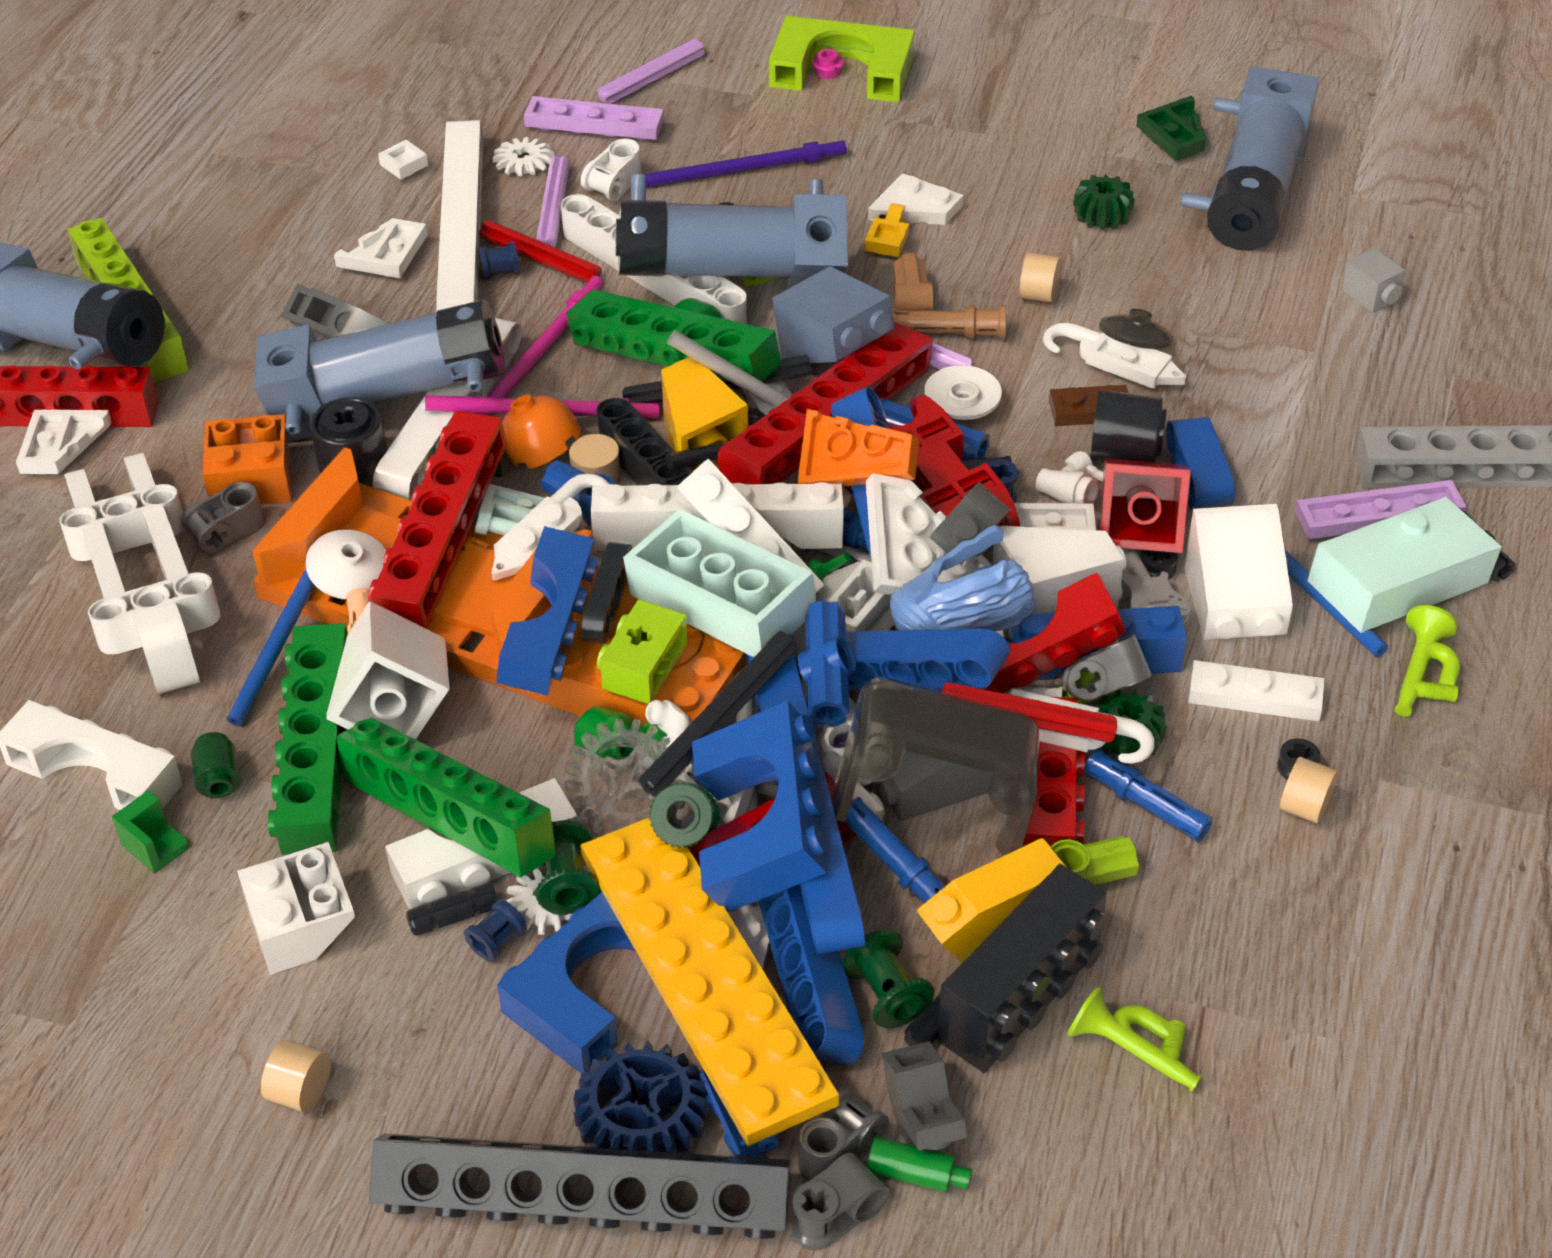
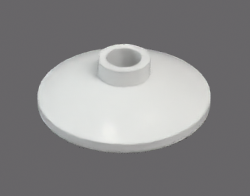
(964, 391)
(339, 574)

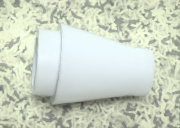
(1068, 486)

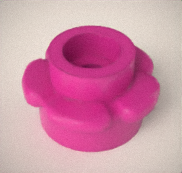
(828, 63)

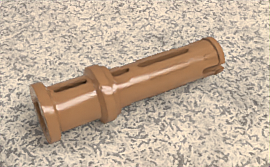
(966, 322)

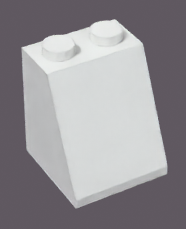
(1061, 558)
(1238, 572)
(389, 673)

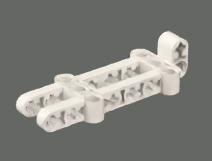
(154, 614)

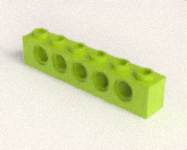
(106, 262)

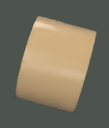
(1040, 277)
(596, 455)
(1309, 790)
(295, 1076)

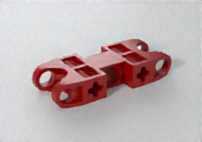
(939, 467)

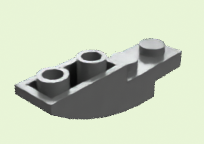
(327, 314)

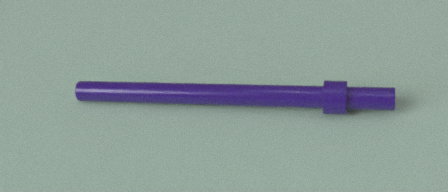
(810, 153)

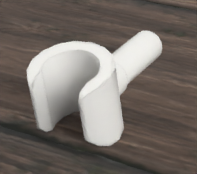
(1081, 462)

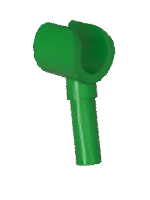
(823, 569)

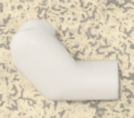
(667, 717)

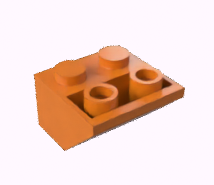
(249, 452)

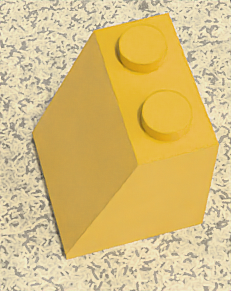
(699, 408)

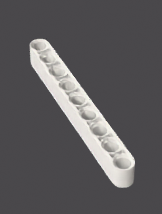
(460, 214)

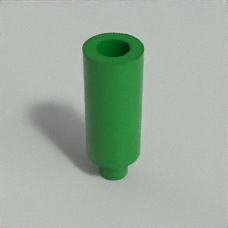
(916, 1166)

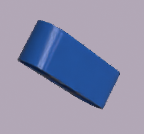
(1196, 445)

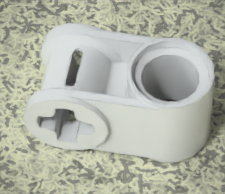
(613, 169)

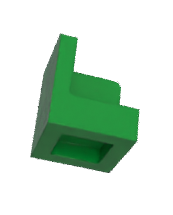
(147, 834)

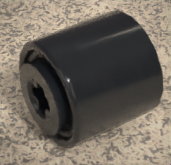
(351, 425)
(1128, 427)

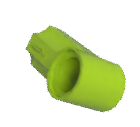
(1099, 860)

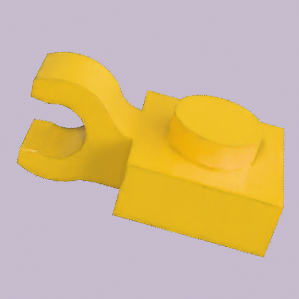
(888, 234)

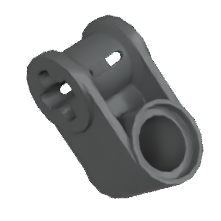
(836, 1202)

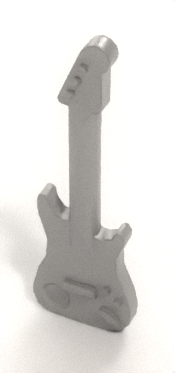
(1147, 590)

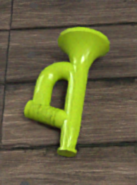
(1429, 626)
(1096, 1019)

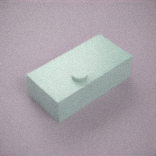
(1403, 563)
(719, 582)

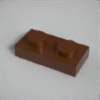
(1077, 405)

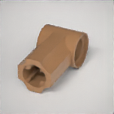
(911, 285)

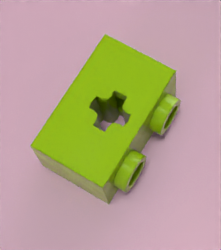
(642, 651)

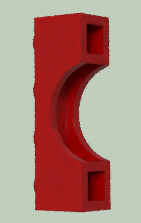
(1081, 623)

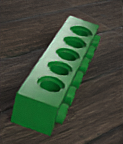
(643, 328)
(308, 755)
(447, 796)

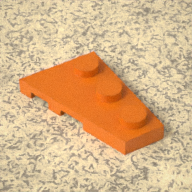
(850, 452)

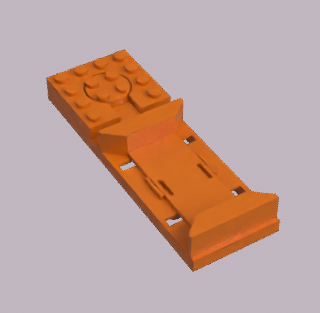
(474, 600)

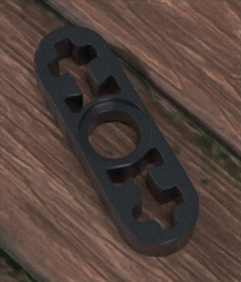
(605, 594)

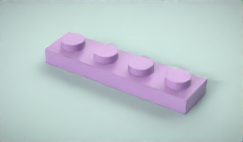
(594, 118)
(1351, 511)

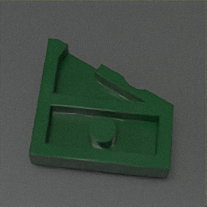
(1174, 128)

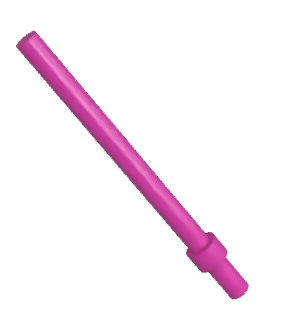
(542, 344)
(502, 405)

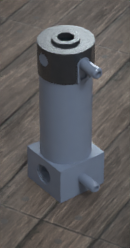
(1267, 143)
(732, 239)
(76, 313)
(376, 363)

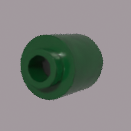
(215, 765)

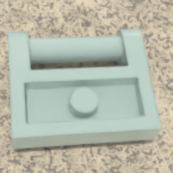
(503, 509)

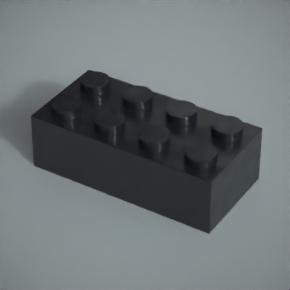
(1022, 968)

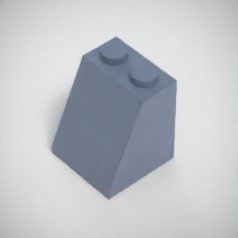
(830, 316)

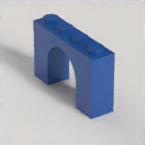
(789, 840)
(549, 1005)

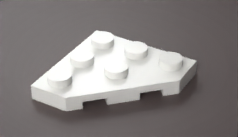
(901, 534)

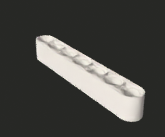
(594, 230)
(407, 457)

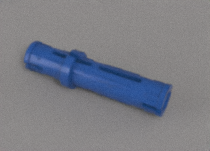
(1132, 786)
(910, 870)

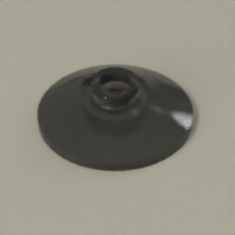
(1136, 330)

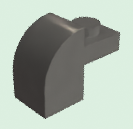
(969, 518)
(922, 1098)

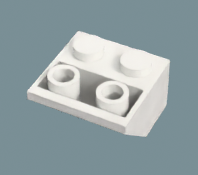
(855, 593)
(296, 905)

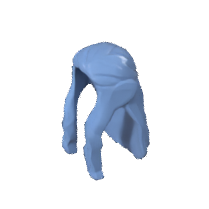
(985, 599)

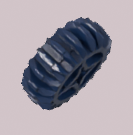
(652, 1082)

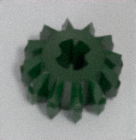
(1103, 202)
(1138, 709)

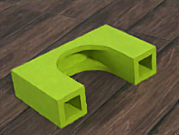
(882, 48)

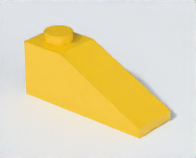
(982, 899)

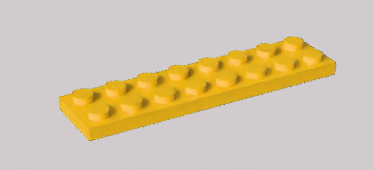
(710, 983)

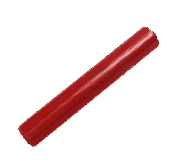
(540, 251)
(1045, 714)

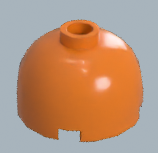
(538, 430)

